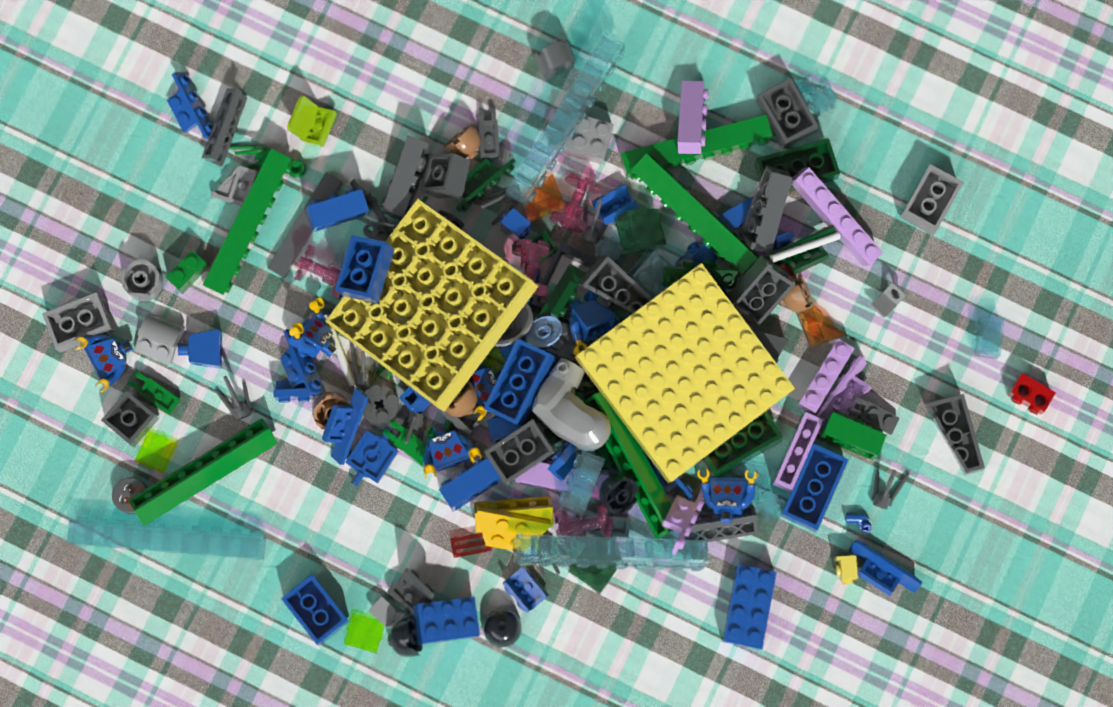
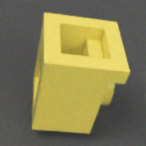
(846, 569)

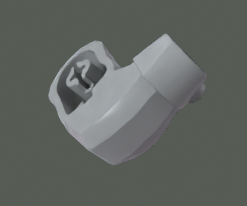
(566, 413)

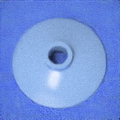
(544, 332)

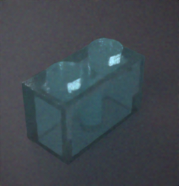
(988, 337)

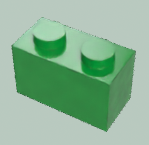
(187, 271)

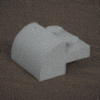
(159, 338)

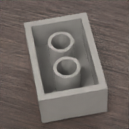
(590, 140)
(931, 199)
(77, 319)

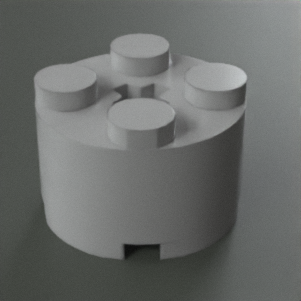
(134, 273)

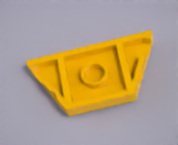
(501, 527)

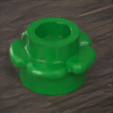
(302, 168)

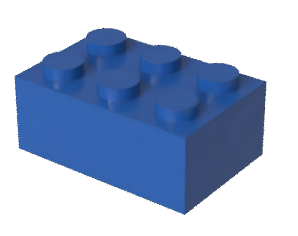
(336, 210)
(364, 269)
(469, 484)
(315, 610)
(446, 621)

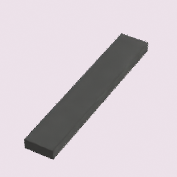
(301, 230)

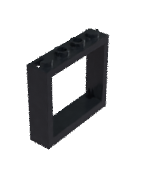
(573, 254)

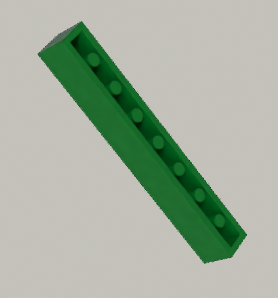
(718, 141)
(695, 213)
(247, 221)
(634, 464)
(202, 472)

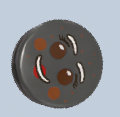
(125, 490)

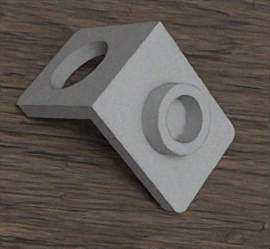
(886, 301)
(386, 613)

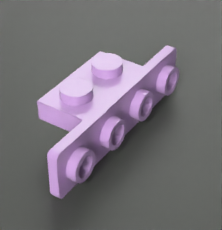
(848, 387)
(680, 516)

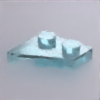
(765, 471)

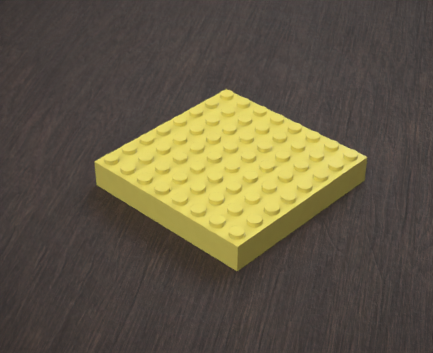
(437, 308)
(684, 373)

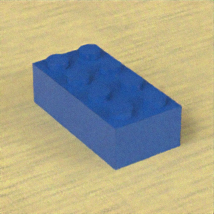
(520, 382)
(814, 488)
(749, 607)

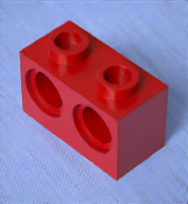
(1033, 389)

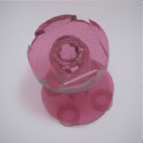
(572, 210)
(530, 259)
(330, 274)
(578, 526)

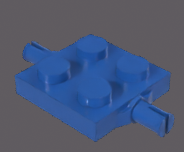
(371, 457)

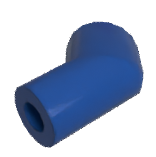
(860, 519)

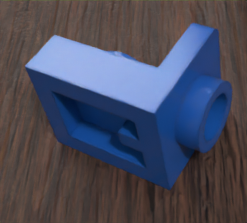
(783, 240)

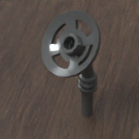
(382, 227)

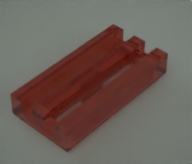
(472, 552)

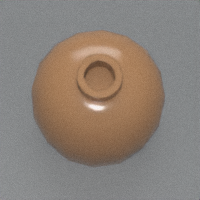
(464, 143)
(798, 296)
(464, 401)
(323, 406)

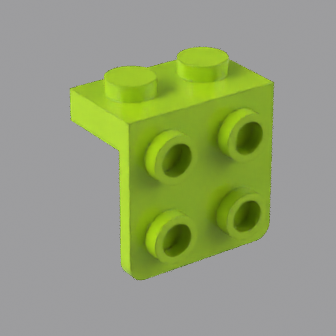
(311, 122)

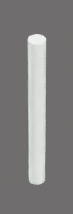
(804, 247)
(341, 356)

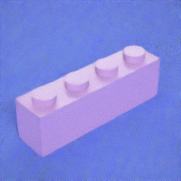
(691, 117)
(825, 377)
(797, 452)

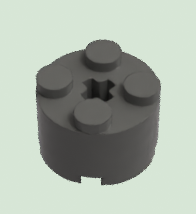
(555, 58)
(384, 415)

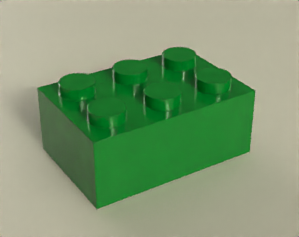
(853, 435)

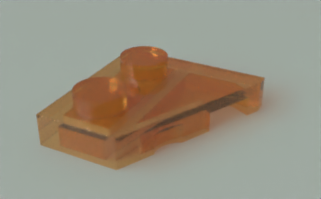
(546, 201)
(817, 327)

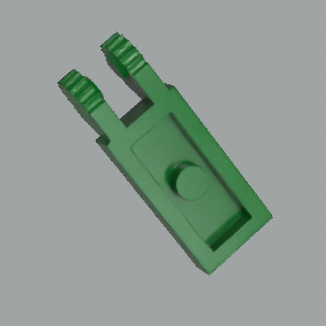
(156, 394)
(414, 448)

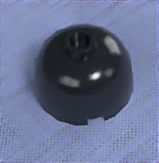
(618, 493)
(502, 628)
(404, 638)

